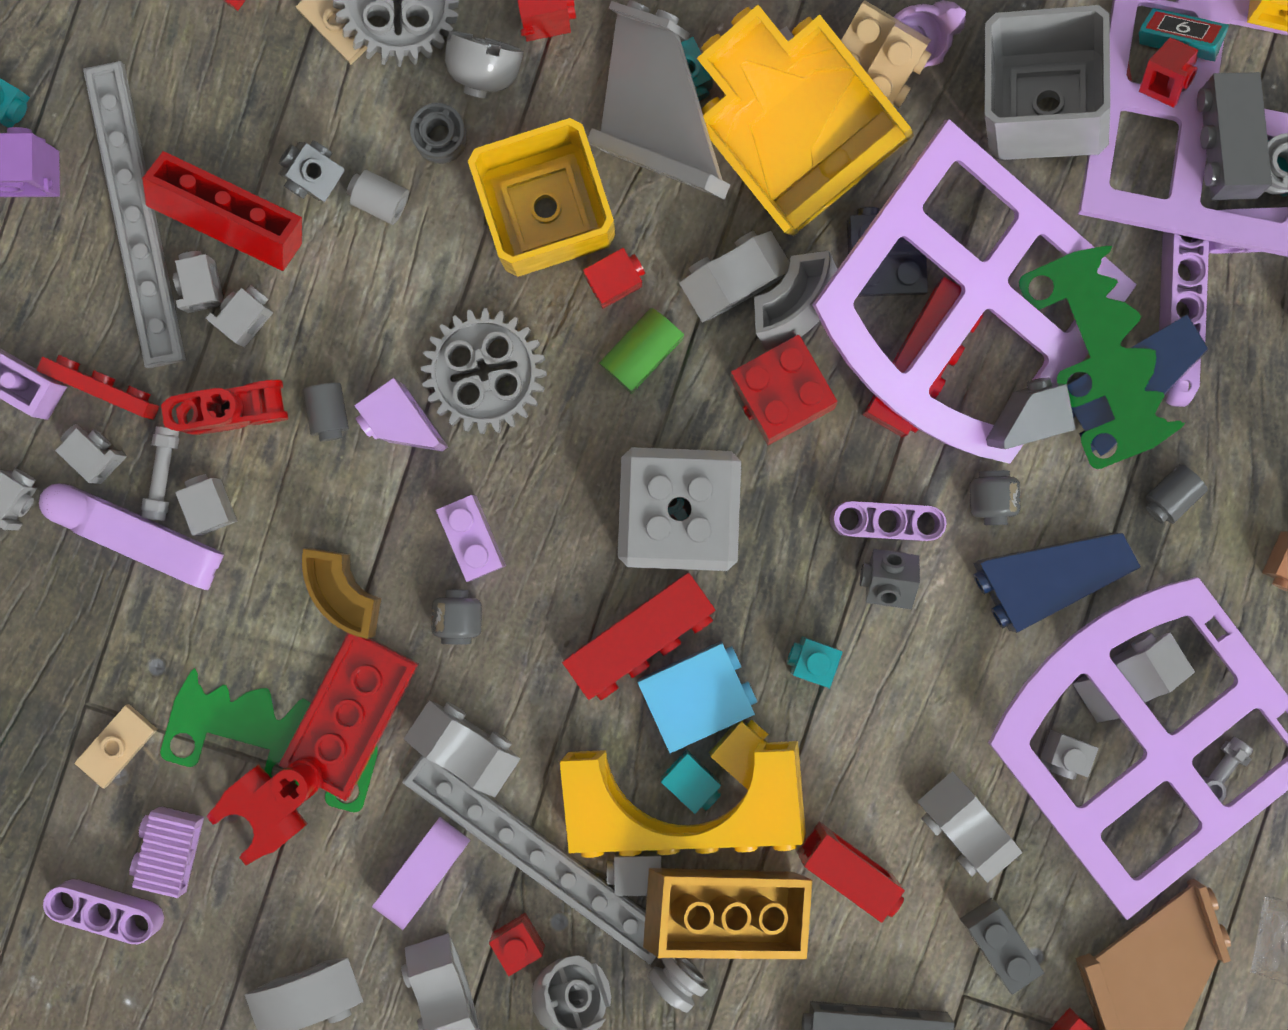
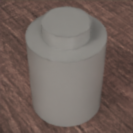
(377, 196)

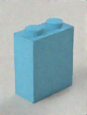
(697, 696)

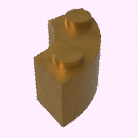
(338, 594)

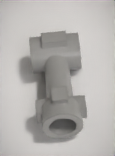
(1235, 753)

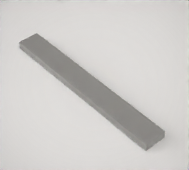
(134, 221)
(532, 854)

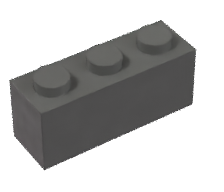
(1234, 136)

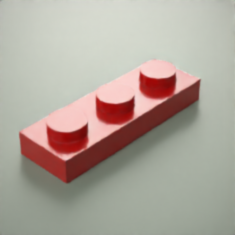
(99, 385)

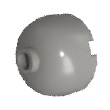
(481, 63)
(571, 995)

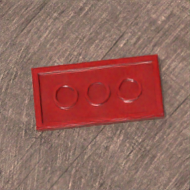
(351, 712)

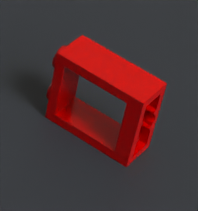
(851, 873)

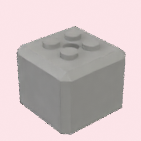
(1043, 56)
(710, 485)

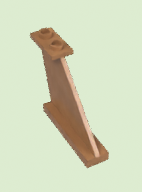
(1158, 966)

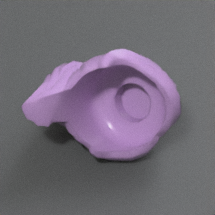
(937, 23)

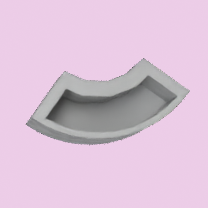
(736, 275)
(789, 307)
(1151, 667)
(462, 747)
(969, 826)
(439, 985)
(306, 997)

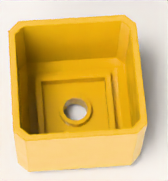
(534, 166)

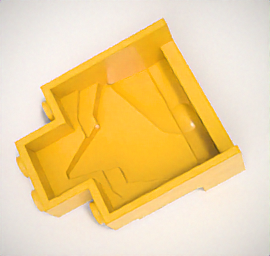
(796, 115)

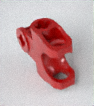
(247, 405)
(269, 804)

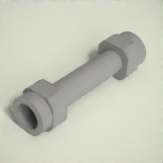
(155, 506)

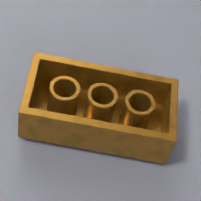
(727, 914)

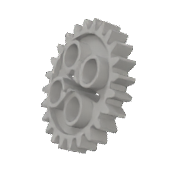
(384, 40)
(477, 337)

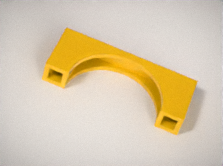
(606, 821)

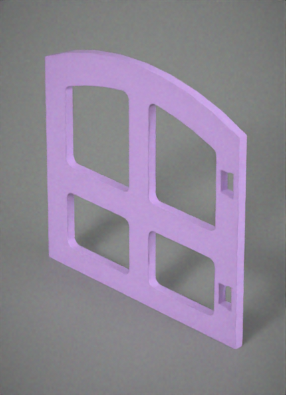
(1182, 210)
(982, 288)
(1165, 754)

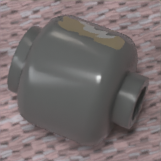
(995, 497)
(456, 617)

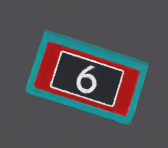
(1196, 32)

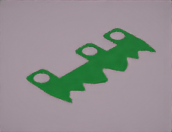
(1114, 369)
(244, 720)

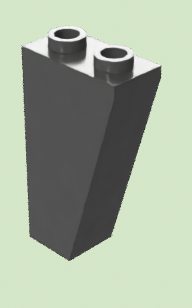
(863, 1017)

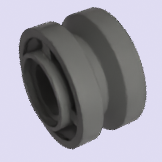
(438, 115)

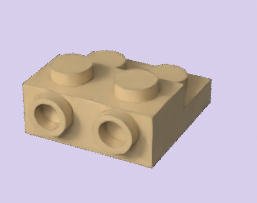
(886, 50)

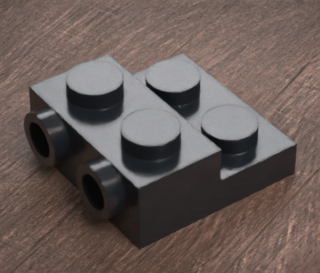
(901, 270)

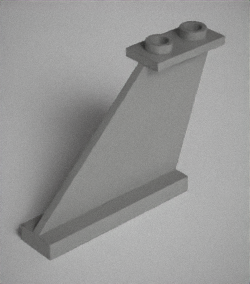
(653, 103)

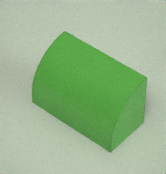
(642, 350)

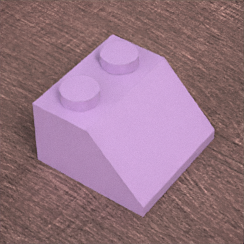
(397, 418)

